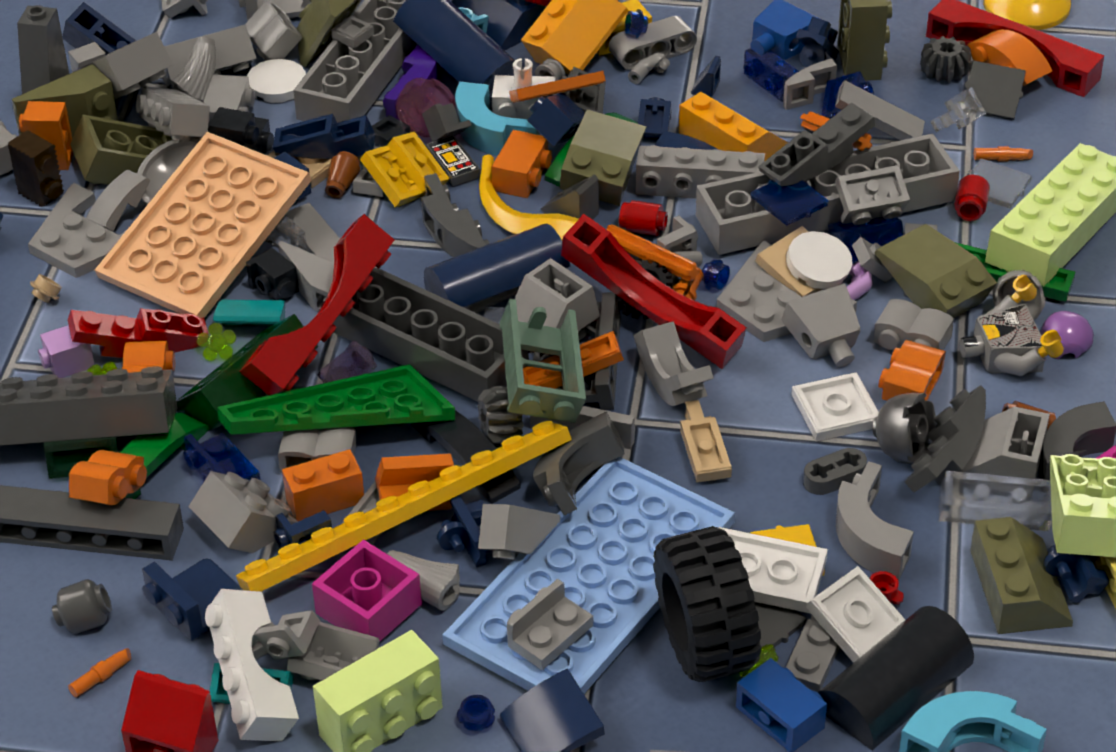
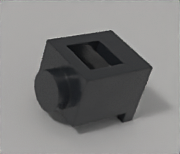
(272, 275)

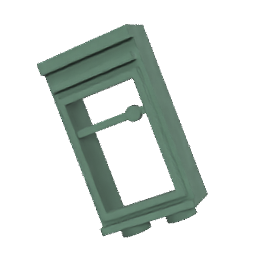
(533, 336)

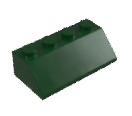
(226, 383)

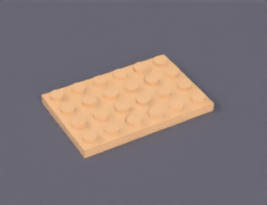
(203, 226)

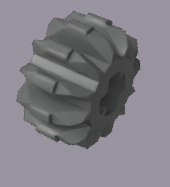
(945, 59)
(493, 416)

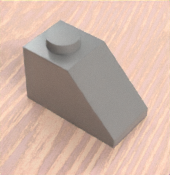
(513, 529)

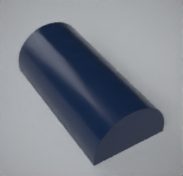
(454, 41)
(494, 266)

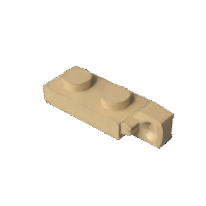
(704, 444)

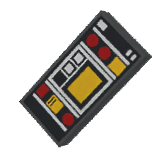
(454, 160)

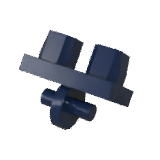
(817, 40)
(463, 530)
(1076, 574)

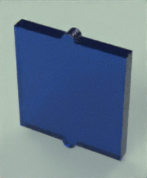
(790, 201)

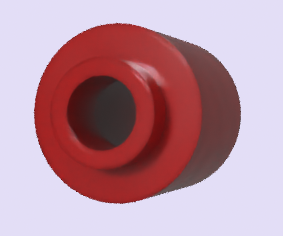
(972, 197)
(643, 217)

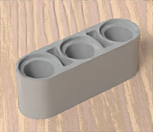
(664, 36)

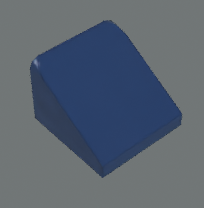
(708, 78)

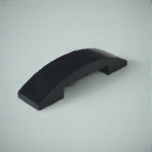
(463, 441)

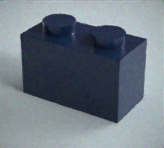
(556, 117)

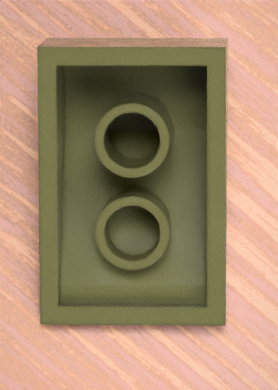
(83, 92)
(110, 147)
(603, 148)
(936, 271)

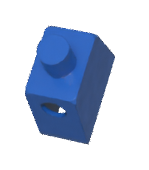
(777, 29)

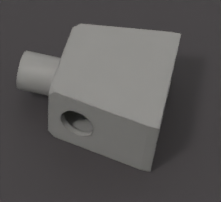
(824, 324)

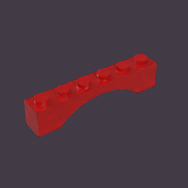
(1072, 66)
(355, 256)
(697, 325)

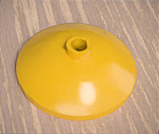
(1031, 13)

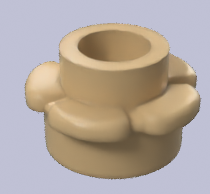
(45, 288)

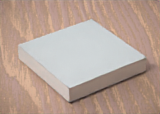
(835, 406)
(854, 613)

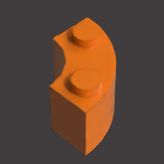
(1012, 51)

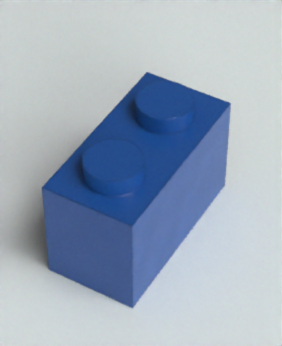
(781, 705)

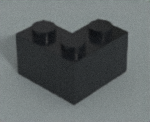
(242, 129)

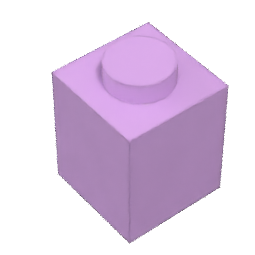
(64, 355)

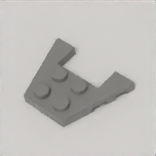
(70, 239)
(758, 299)

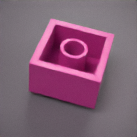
(367, 592)

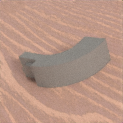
(668, 366)
(863, 534)

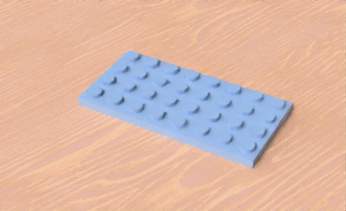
(606, 568)

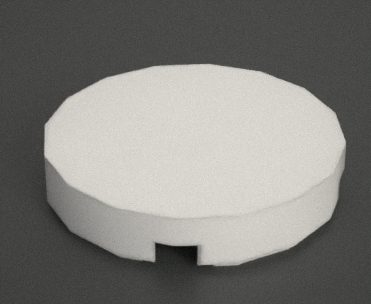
(275, 79)
(819, 259)

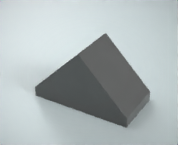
(576, 199)

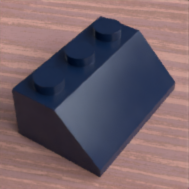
(507, 18)

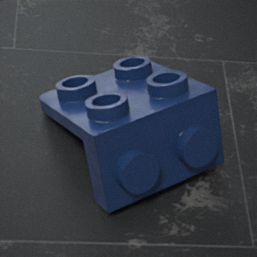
(187, 594)

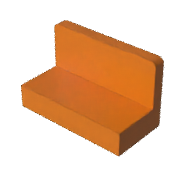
(400, 472)

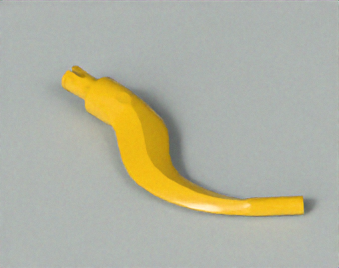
(511, 219)

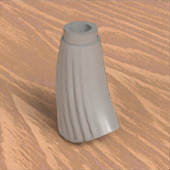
(198, 71)
(437, 580)

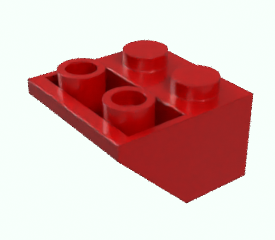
(168, 716)

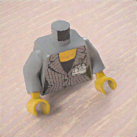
(1009, 337)

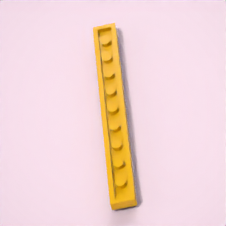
(396, 510)

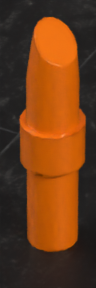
(1002, 153)
(99, 672)

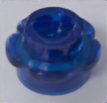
(636, 23)
(715, 274)
(473, 706)

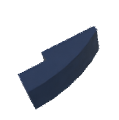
(325, 137)

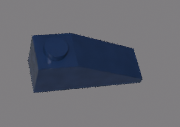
(89, 26)

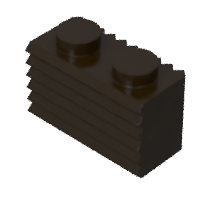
(35, 168)

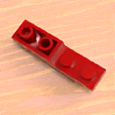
(114, 331)

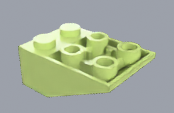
(1083, 505)

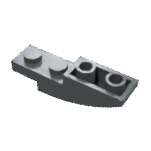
(817, 152)
(449, 227)
(953, 439)

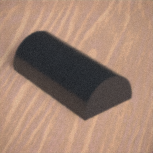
(898, 675)

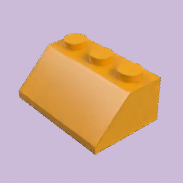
(573, 31)
(725, 128)

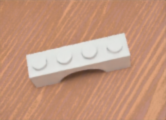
(259, 703)

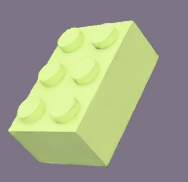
(379, 695)

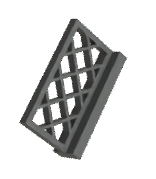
(603, 381)

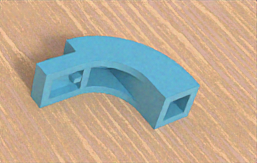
(488, 129)
(971, 718)

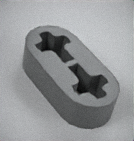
(829, 471)

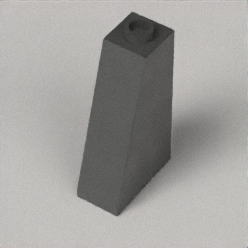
(40, 47)

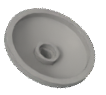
(162, 164)

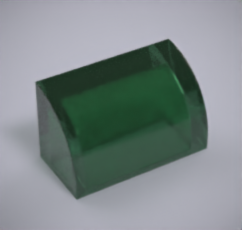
(63, 455)

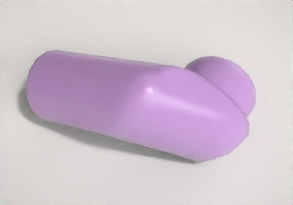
(860, 282)

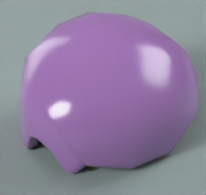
(1073, 329)

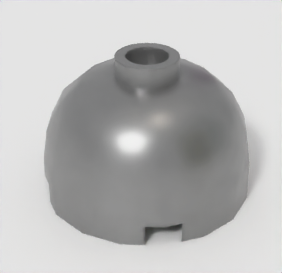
(904, 426)

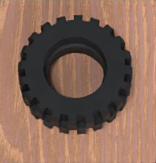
(707, 604)

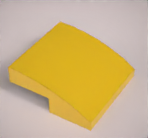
(402, 167)

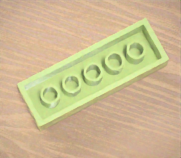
(1056, 215)

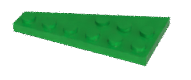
(362, 400)

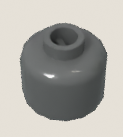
(82, 606)

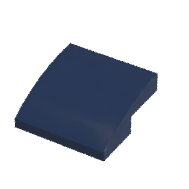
(552, 717)

